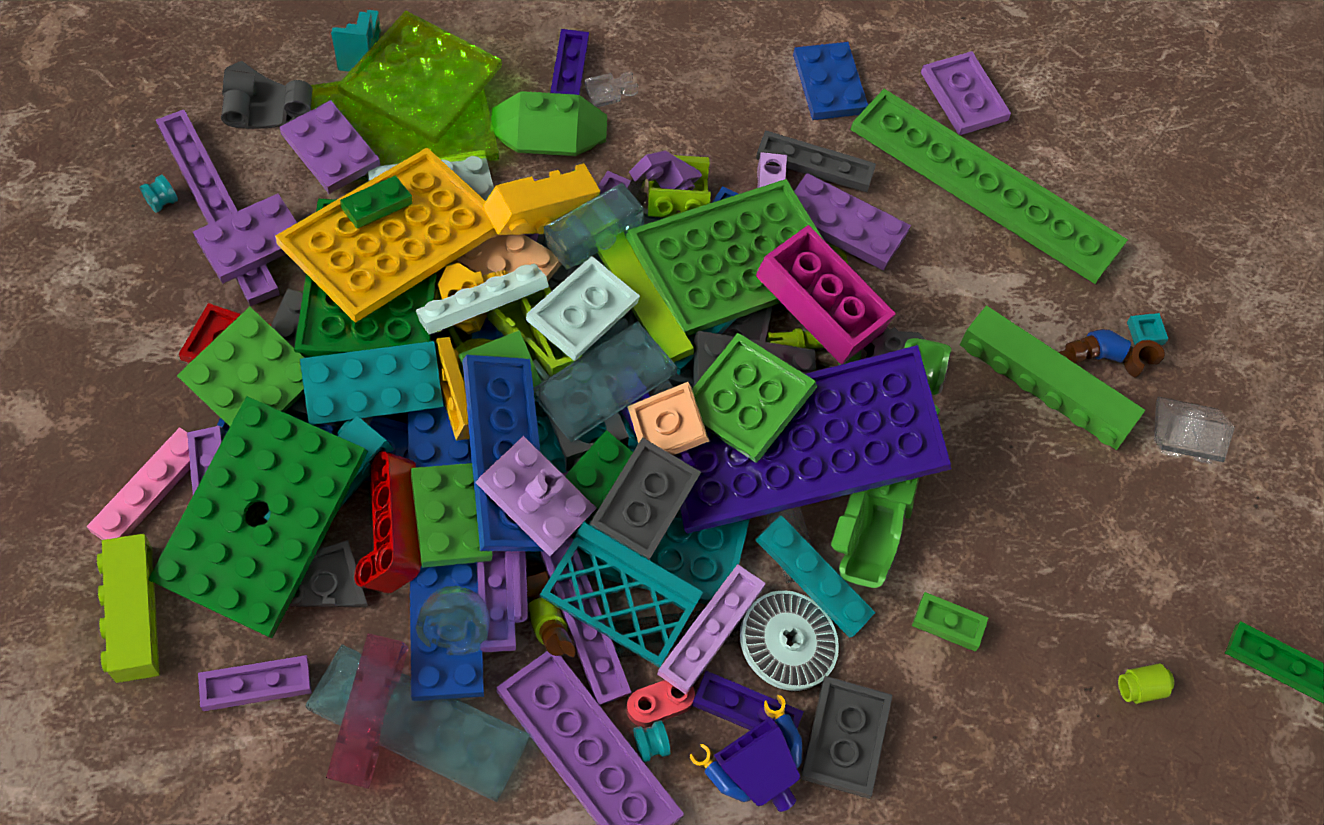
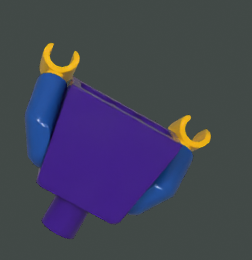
(760, 762)

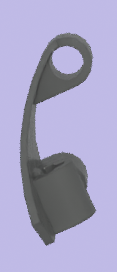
(259, 102)

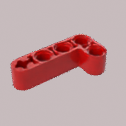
(395, 533)

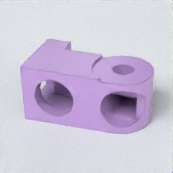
(771, 174)

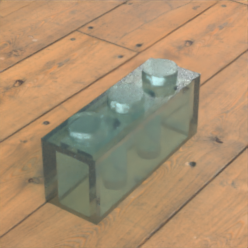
(593, 226)

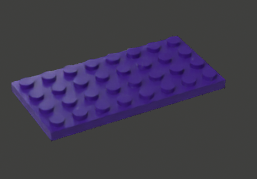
(855, 433)

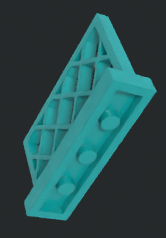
(636, 568)

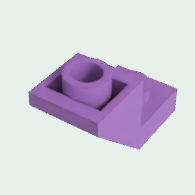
(667, 170)

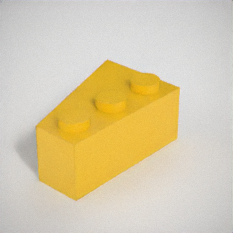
(530, 205)

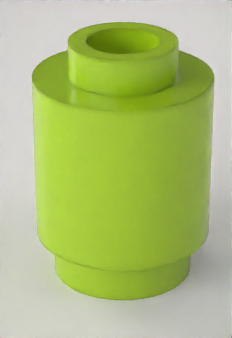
(1146, 683)

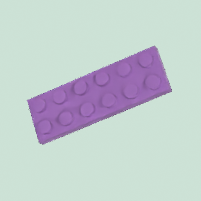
(586, 746)

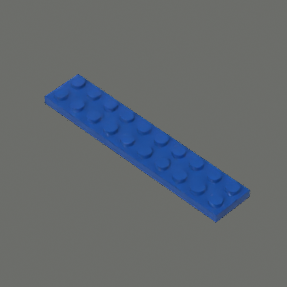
(432, 670)

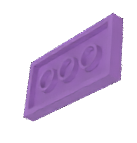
(851, 222)

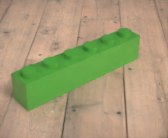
(1051, 377)

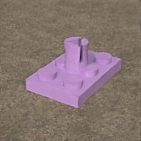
(536, 495)

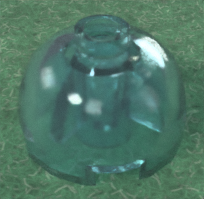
(454, 620)

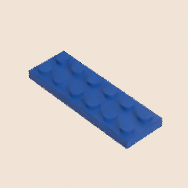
(499, 415)

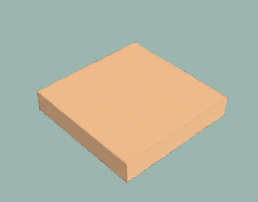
(670, 420)

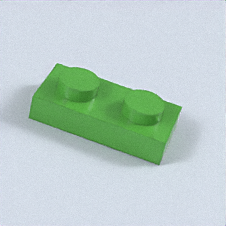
(950, 621)

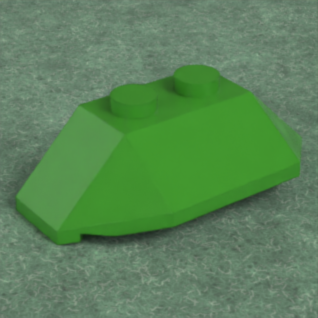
(549, 123)

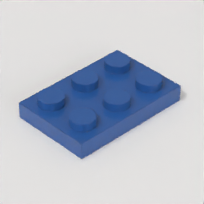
(830, 80)

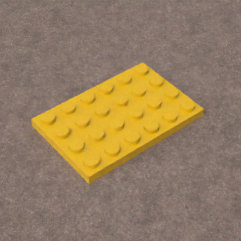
(391, 255)

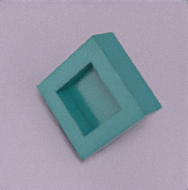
(1147, 328)

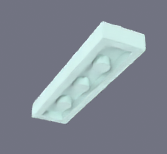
(482, 298)

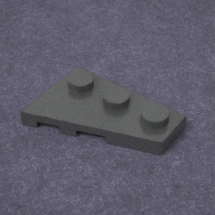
(330, 580)

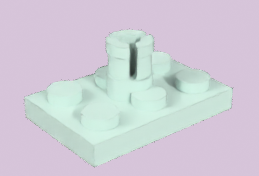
(582, 308)

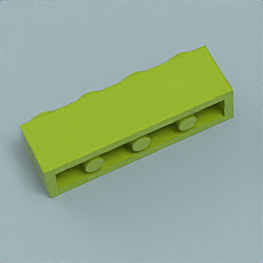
(128, 609)

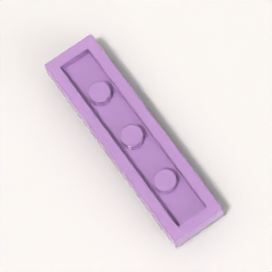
(711, 629)

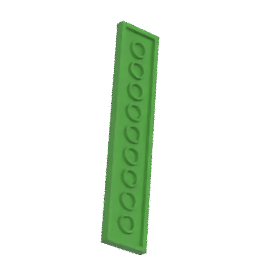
(989, 185)

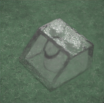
(1192, 430)

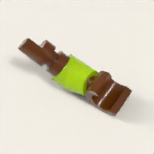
(545, 617)

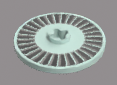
(765, 645)

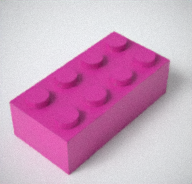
(824, 294)

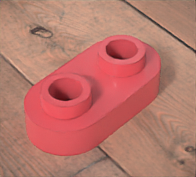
(662, 703)

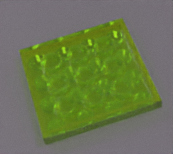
(420, 76)

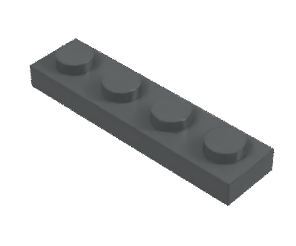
(819, 161)

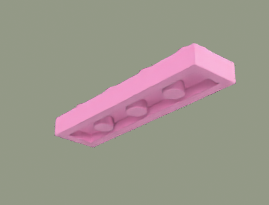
(144, 489)

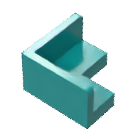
(356, 39)

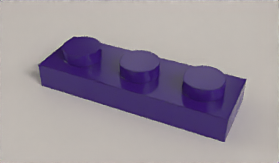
(570, 62)
(737, 702)

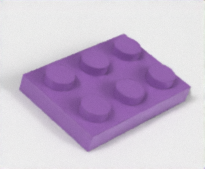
(965, 93)
(329, 146)
(245, 238)

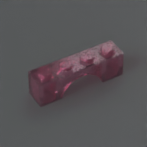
(361, 726)

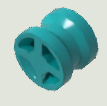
(158, 193)
(652, 741)

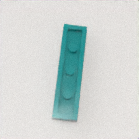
(815, 576)

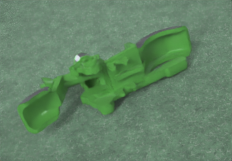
(876, 517)

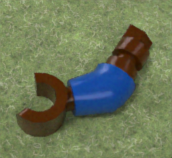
(1111, 346)

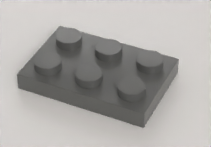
(645, 498)
(846, 737)

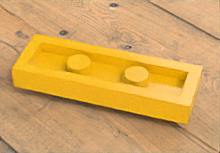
(452, 387)

